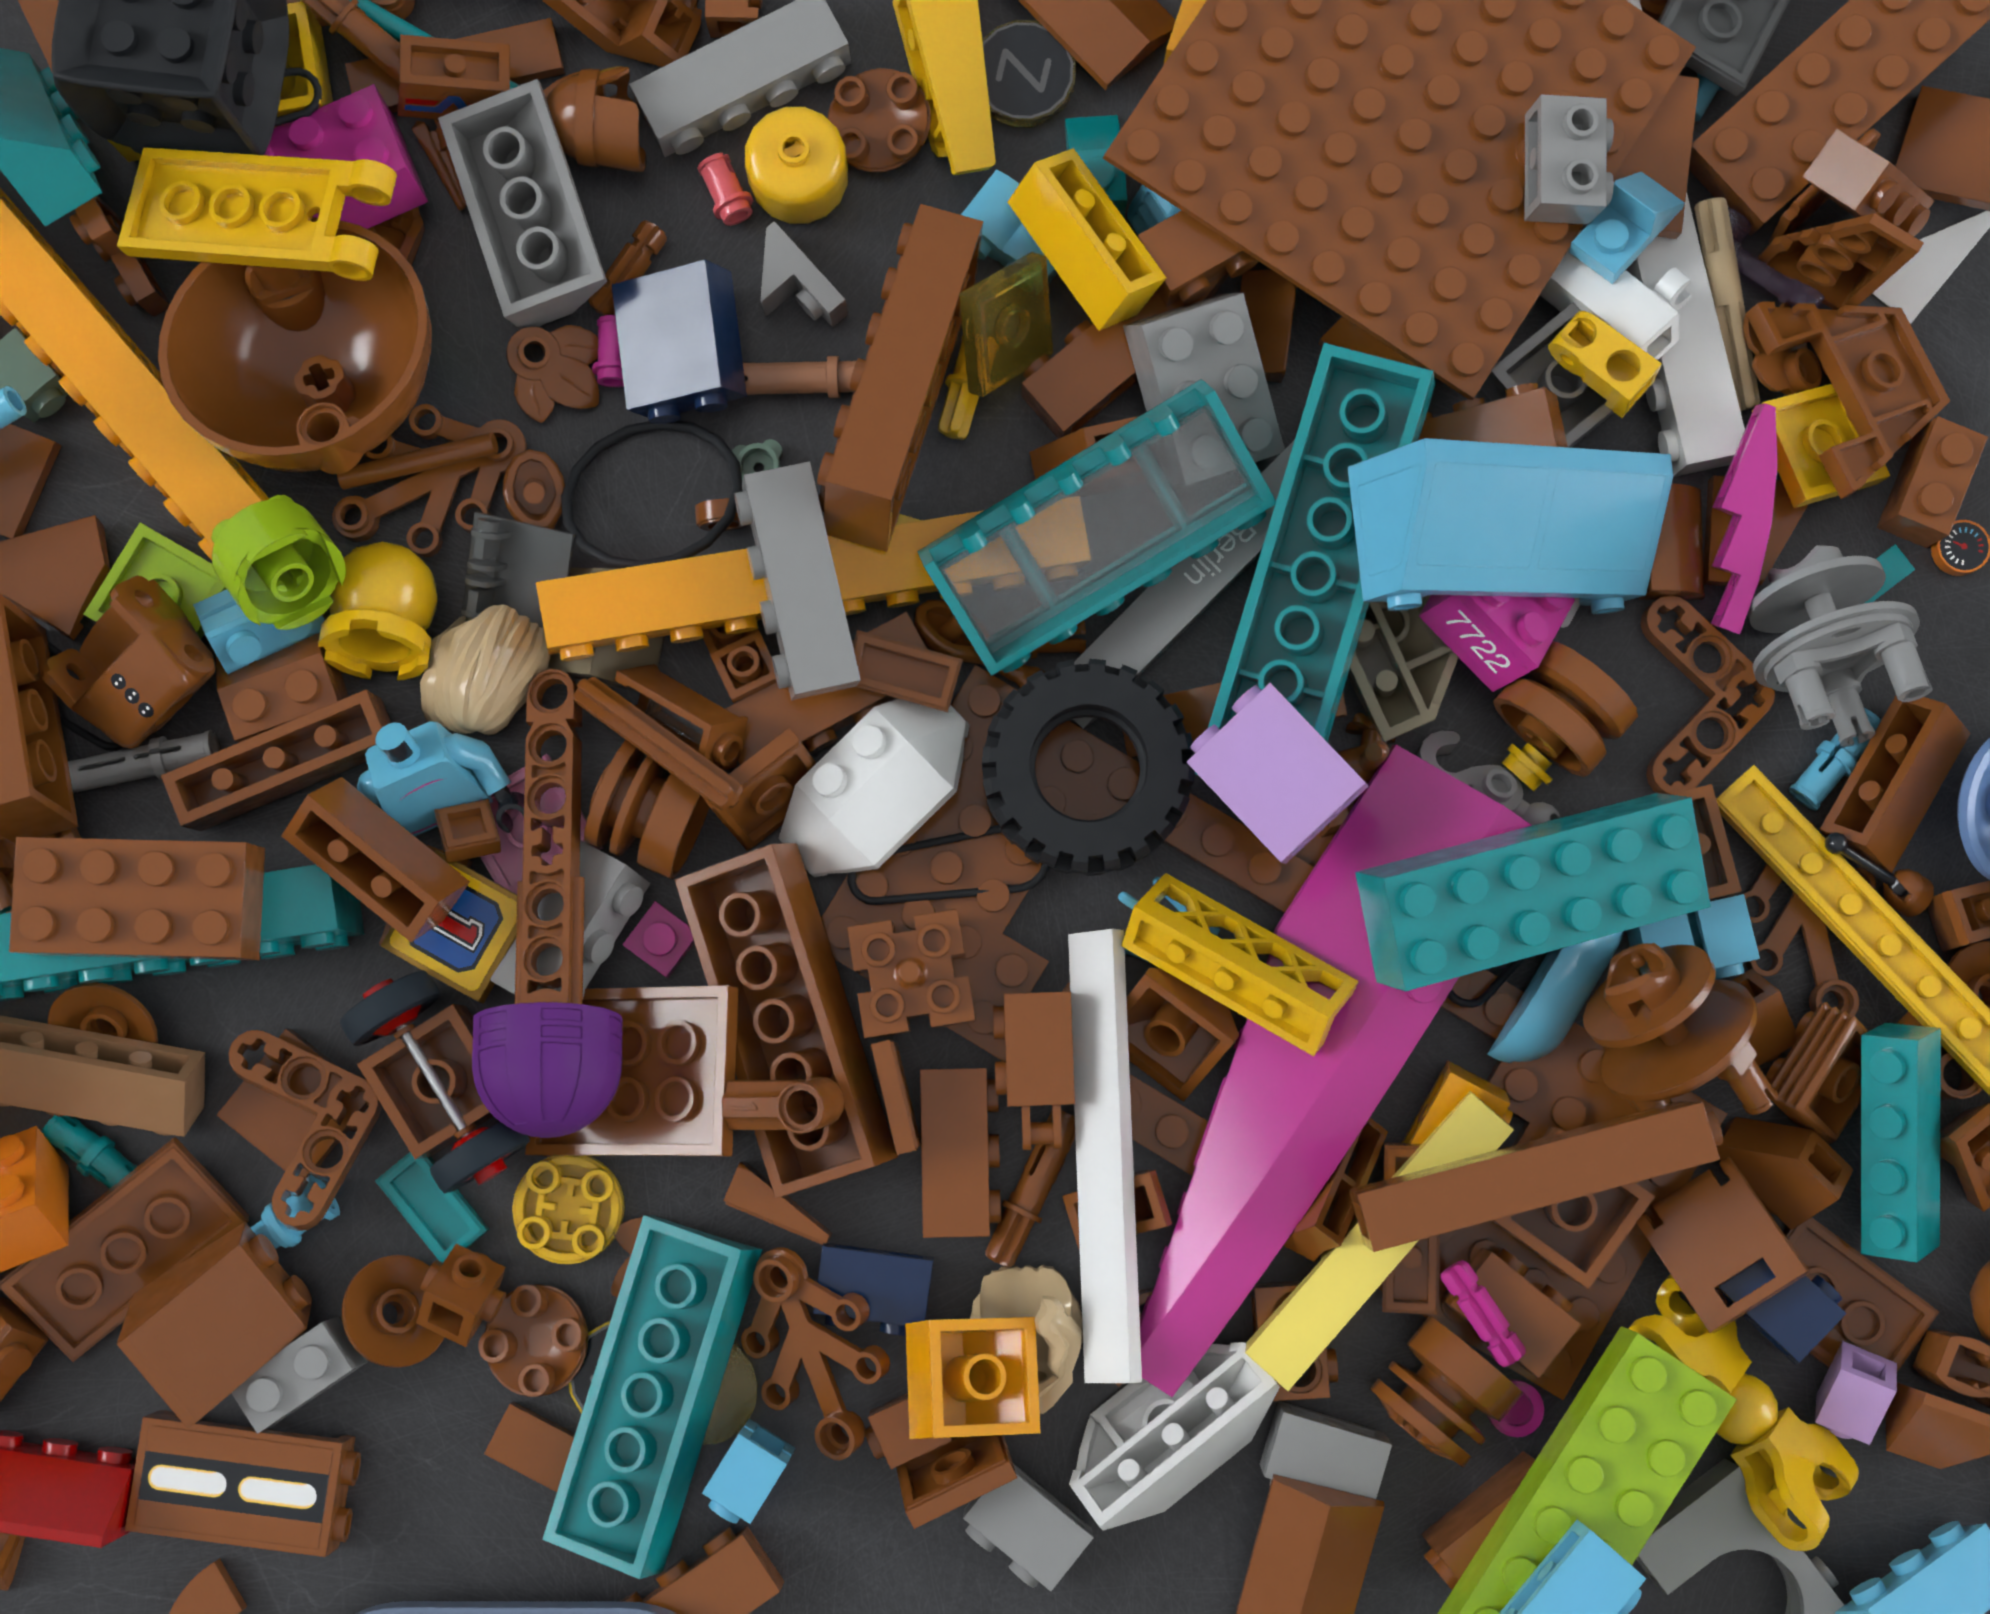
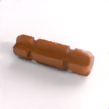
(629, 264)

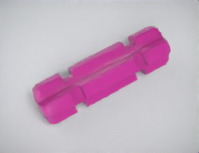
(1483, 1313)

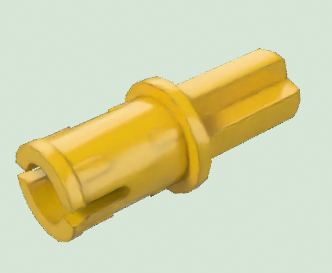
(959, 403)

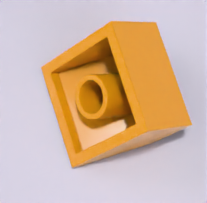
(972, 1377)

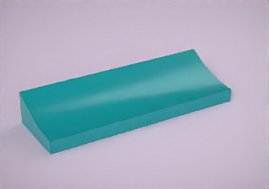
(651, 1397)

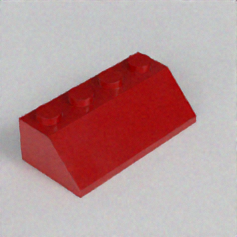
(64, 1491)

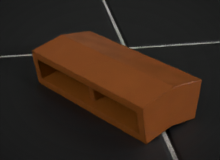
(1332, 1210)

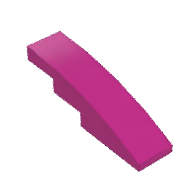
(1749, 497)

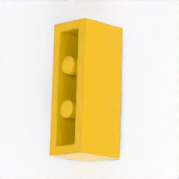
(1086, 239)

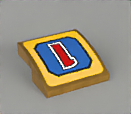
(469, 940)

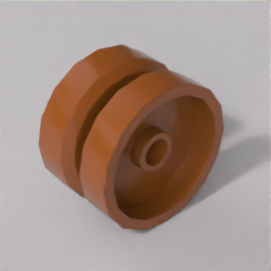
(1567, 709)

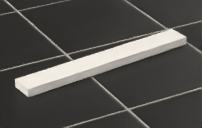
(1104, 1158)

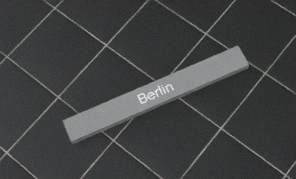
(1183, 596)

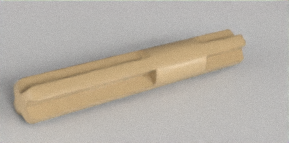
(1727, 294)

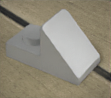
(790, 270)

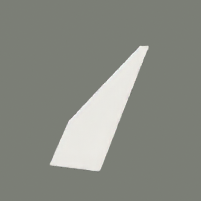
(1930, 268)

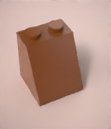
(214, 1322)
(1464, 1528)

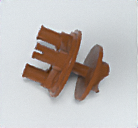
(1674, 1028)

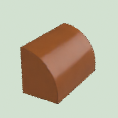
(1679, 552)

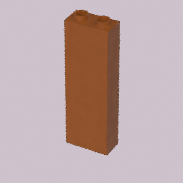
(1536, 1174)

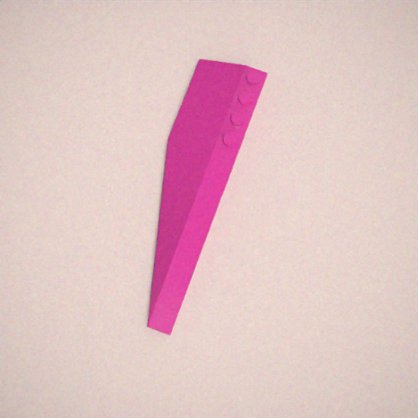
(1292, 1114)

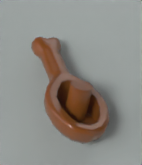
(534, 489)
(944, 635)

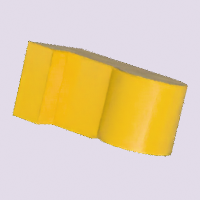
(1605, 361)

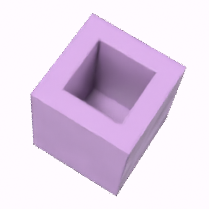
(1856, 1393)

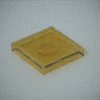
(1006, 323)

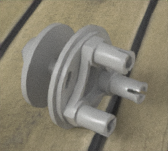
(1835, 640)

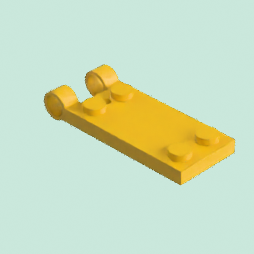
(252, 210)

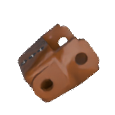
(133, 664)

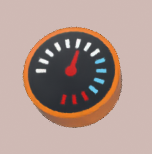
(1963, 550)

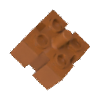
(911, 974)

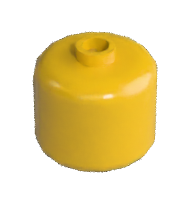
(796, 165)

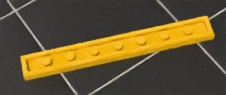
(1861, 919)

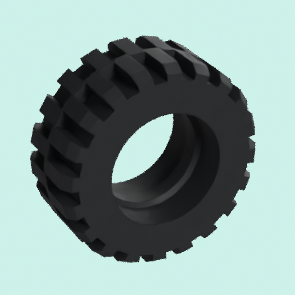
(1096, 693)

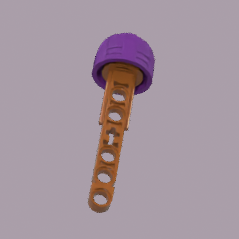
(549, 1057)

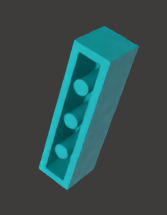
(1900, 1141)

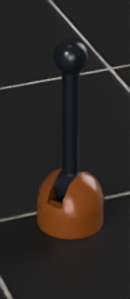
(1894, 886)

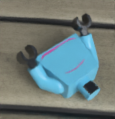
(433, 770)

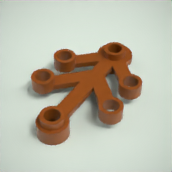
(438, 482)
(1815, 935)
(811, 1344)

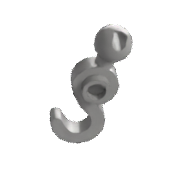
(1490, 780)

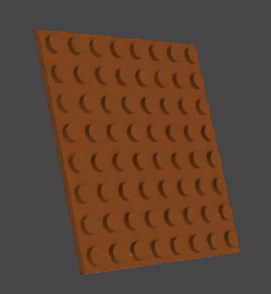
(1388, 150)

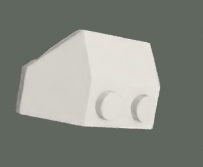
(875, 787)
(1155, 1448)

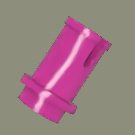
(609, 363)

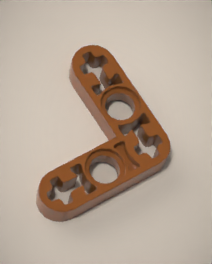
(1717, 686)
(324, 1104)

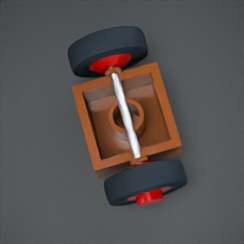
(429, 1080)

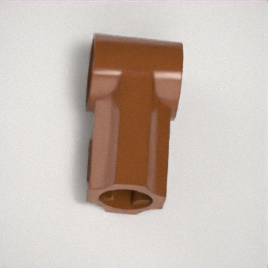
(780, 1104)

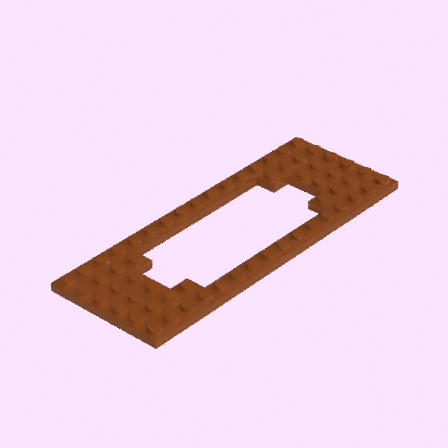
(1095, 780)

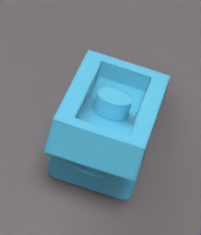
(1626, 226)

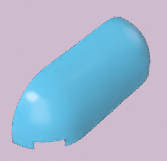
(1553, 1000)

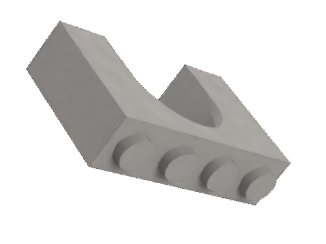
(1715, 1519)

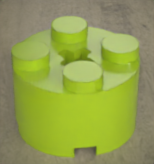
(277, 563)

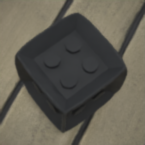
(174, 70)

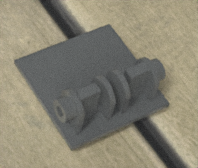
(508, 562)

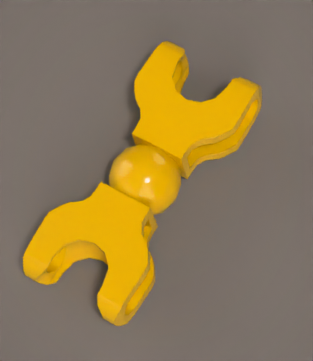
(1773, 1447)

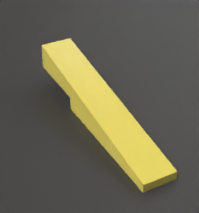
(1352, 1272)

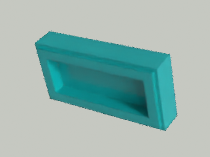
(435, 1216)

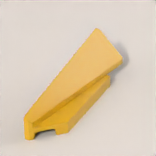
(949, 65)

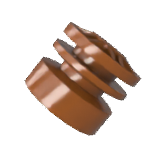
(640, 804)
(1446, 1392)

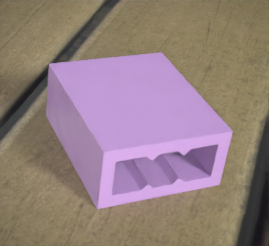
(1275, 772)

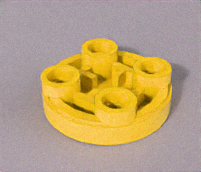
(568, 1208)

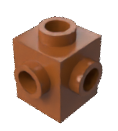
(461, 1294)

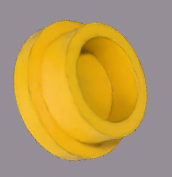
(1528, 765)

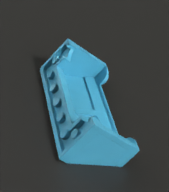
(1508, 522)

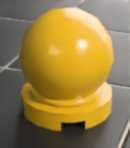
(381, 613)

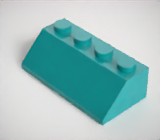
(41, 141)

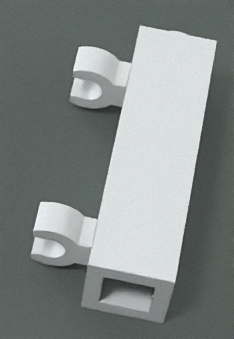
(1627, 305)

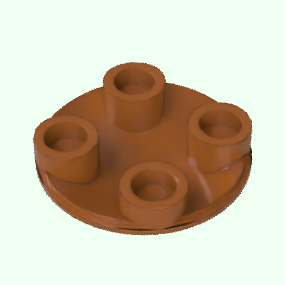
(880, 118)
(536, 1341)

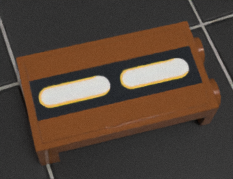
(242, 1485)

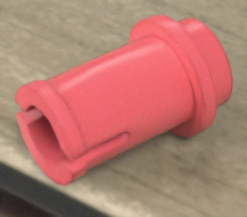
(730, 200)

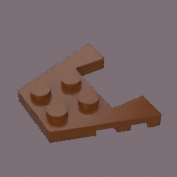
(1874, 370)

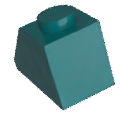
(1091, 140)

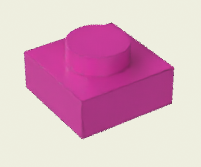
(660, 939)

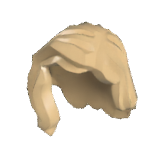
(482, 670)
(1057, 1315)

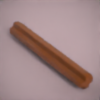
(658, 743)

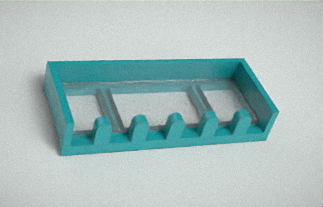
(1098, 528)

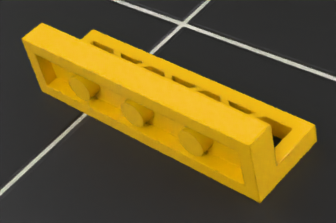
(1230, 967)

